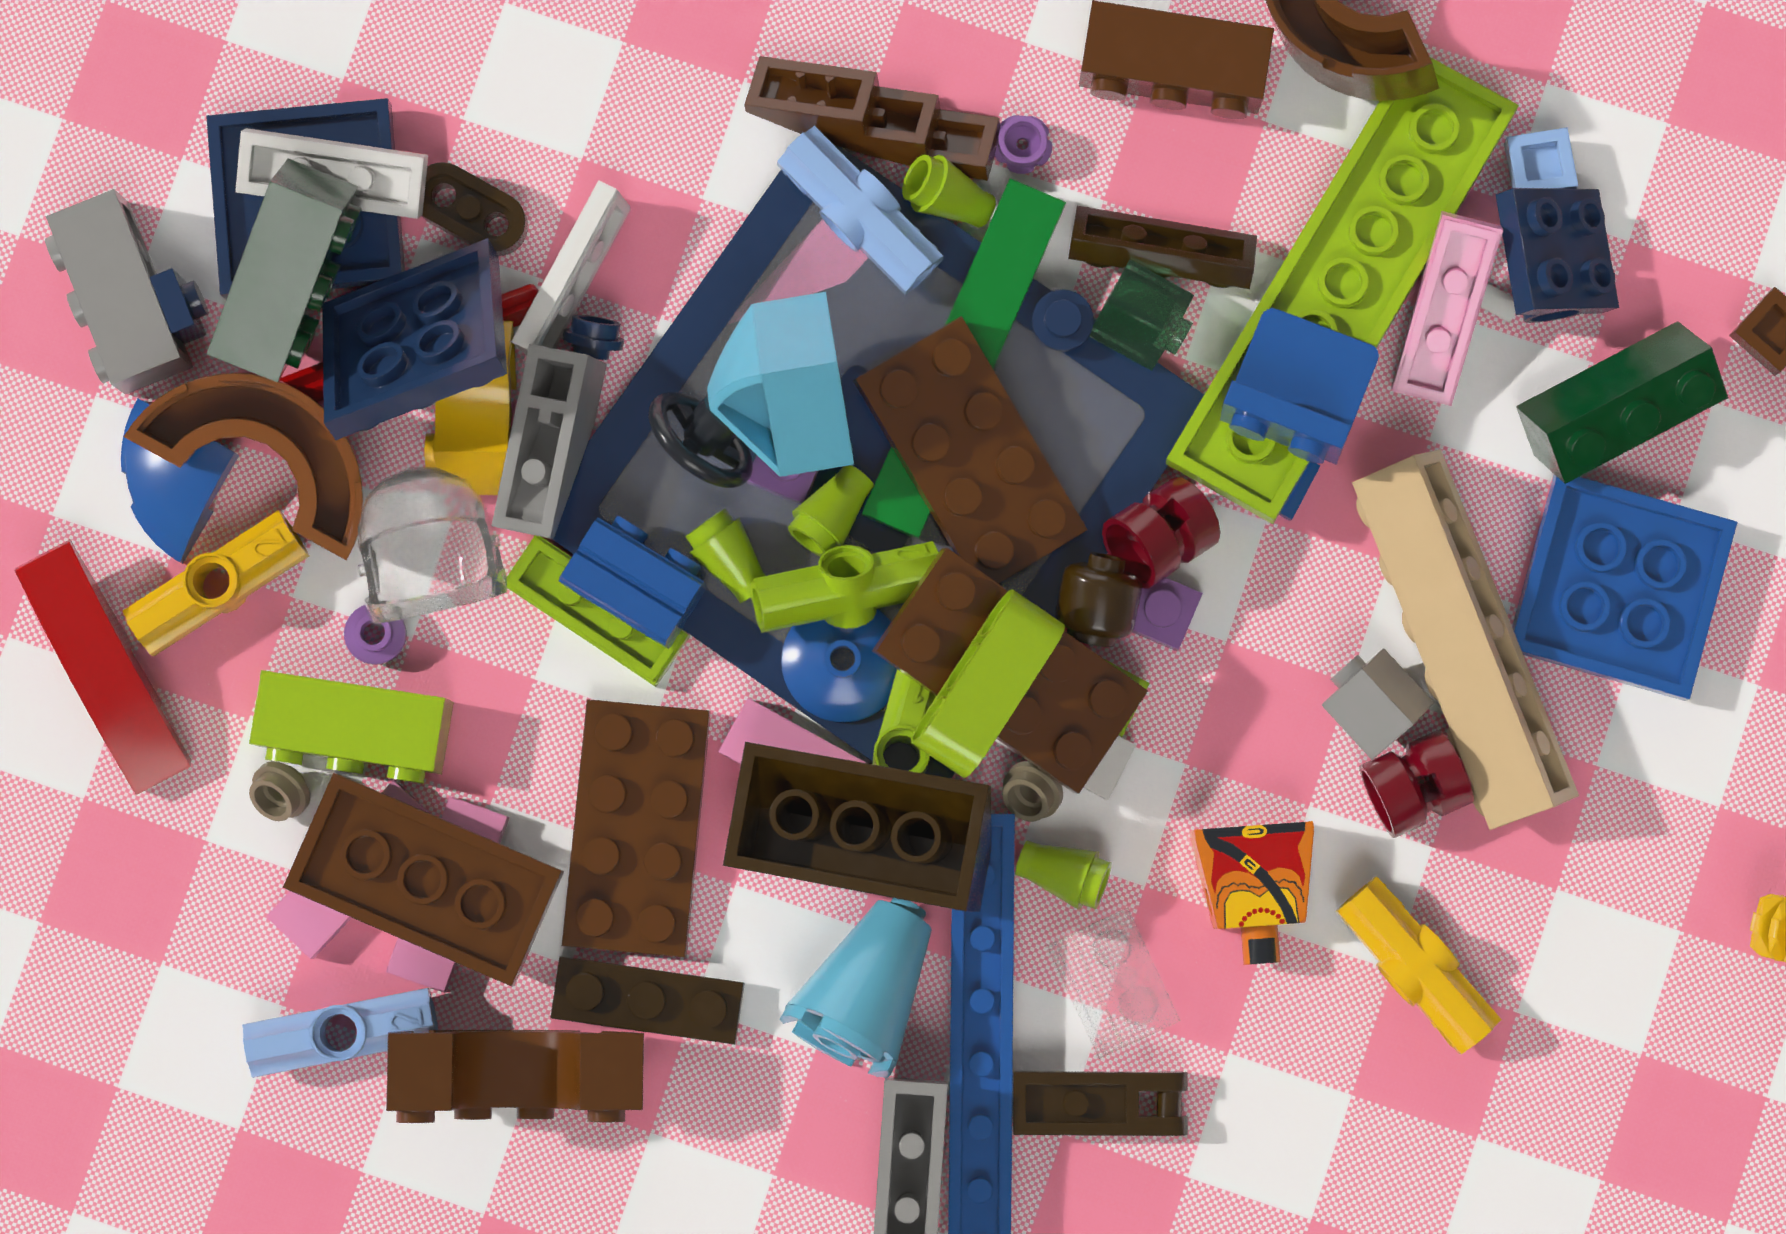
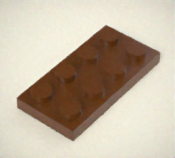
(970, 453)
(1070, 707)
(636, 828)
(423, 879)

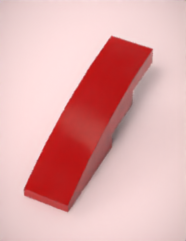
(102, 667)

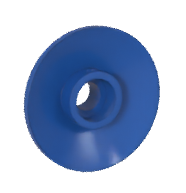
(831, 692)

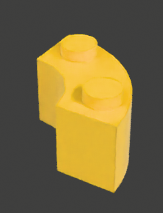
(475, 428)

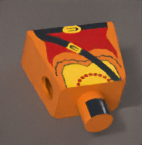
(1255, 881)

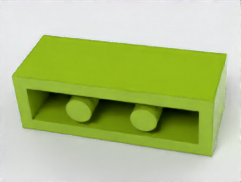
(351, 725)

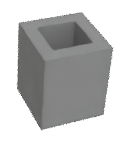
(1376, 701)

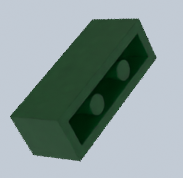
(1622, 402)

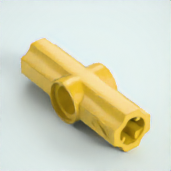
(181, 602)
(1418, 965)

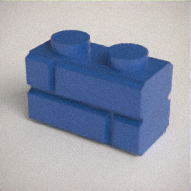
(634, 581)

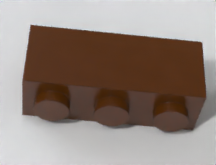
(1175, 59)

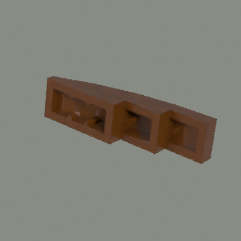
(870, 118)

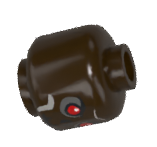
(1098, 600)

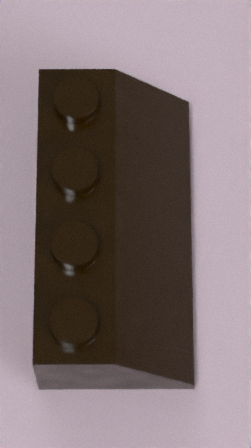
(861, 827)

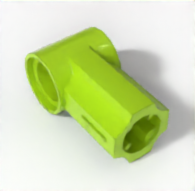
(903, 713)

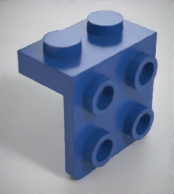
(1299, 386)

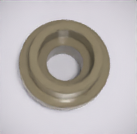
(279, 791)
(1031, 792)

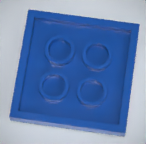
(1622, 586)

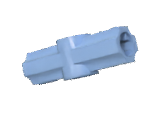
(859, 210)
(301, 1038)

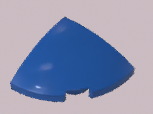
(169, 499)

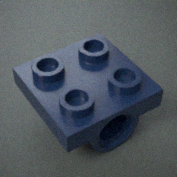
(1557, 252)

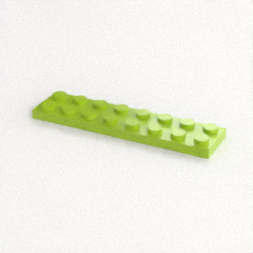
(1353, 263)

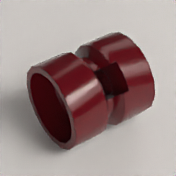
(1162, 531)
(1399, 798)

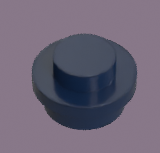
(1062, 320)
(594, 336)

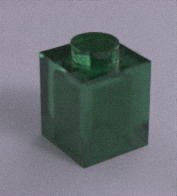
(1143, 316)

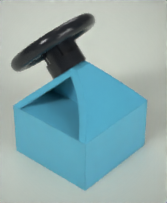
(768, 392)

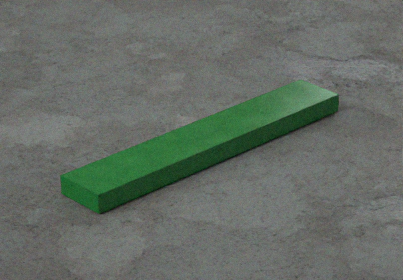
(989, 308)

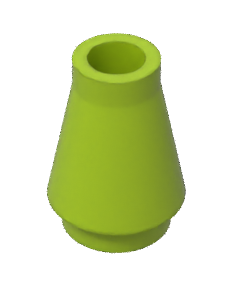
(945, 191)
(830, 512)
(726, 553)
(1065, 872)

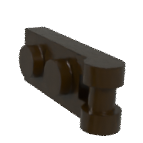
(1097, 1103)

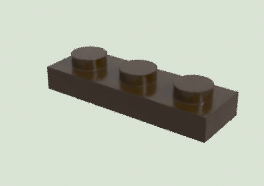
(1163, 247)
(647, 1000)

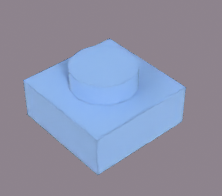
(1541, 160)

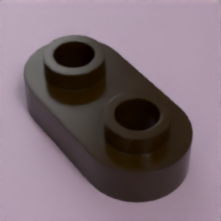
(473, 208)

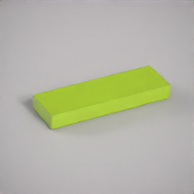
(536, 581)

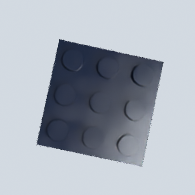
(377, 240)
(413, 339)

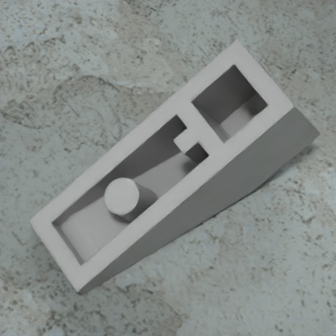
(547, 438)

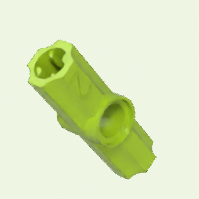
(841, 588)

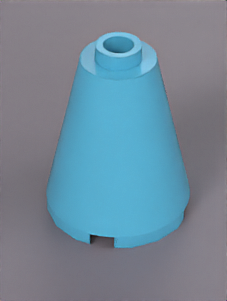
(865, 988)

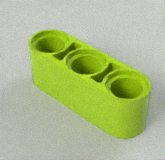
(988, 683)

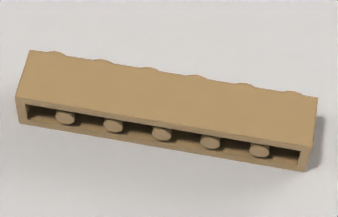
(1464, 639)

